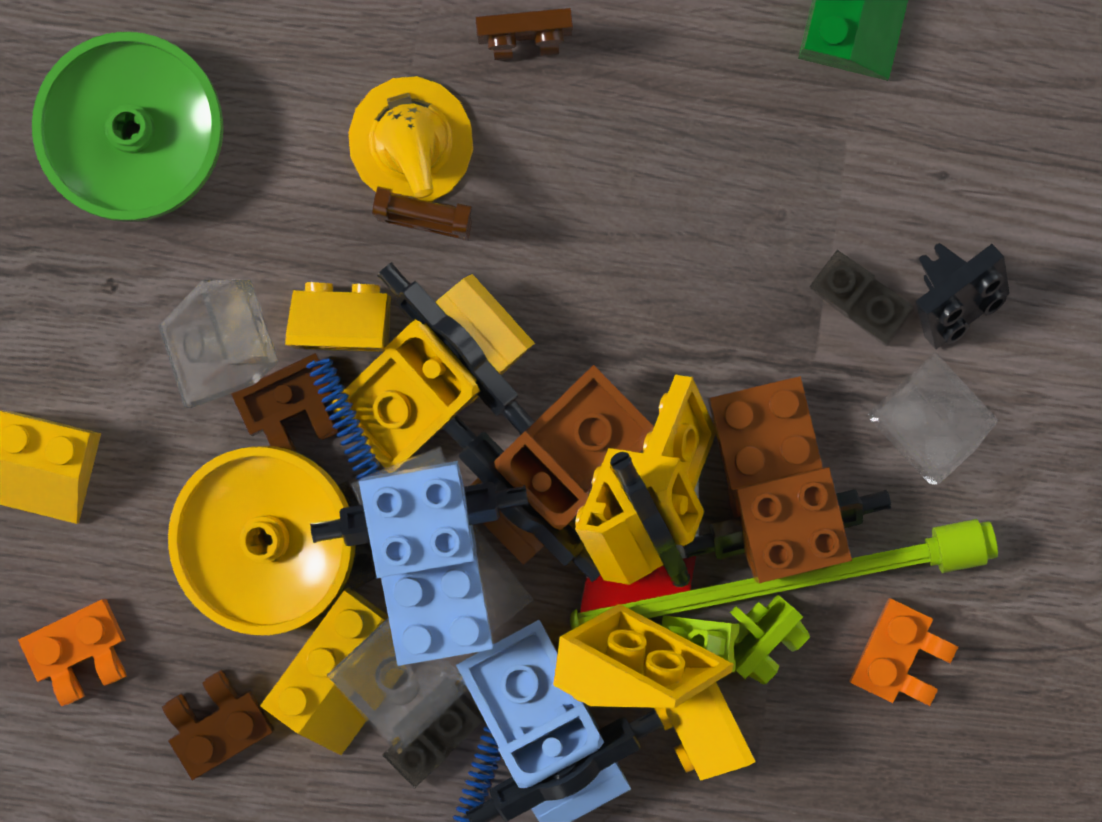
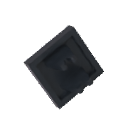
(960, 292)

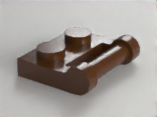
(422, 215)

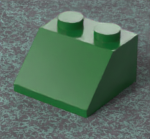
(854, 35)

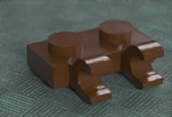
(544, 26)
(282, 398)
(220, 734)

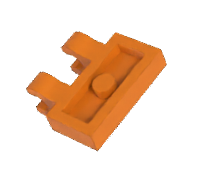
(71, 641)
(892, 651)

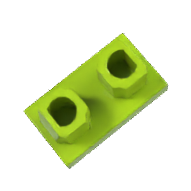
(761, 632)
(711, 635)

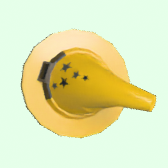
(411, 138)

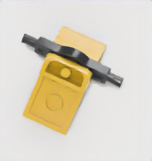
(437, 367)
(648, 499)

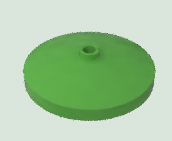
(85, 117)

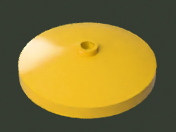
(221, 546)

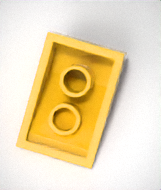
(633, 663)

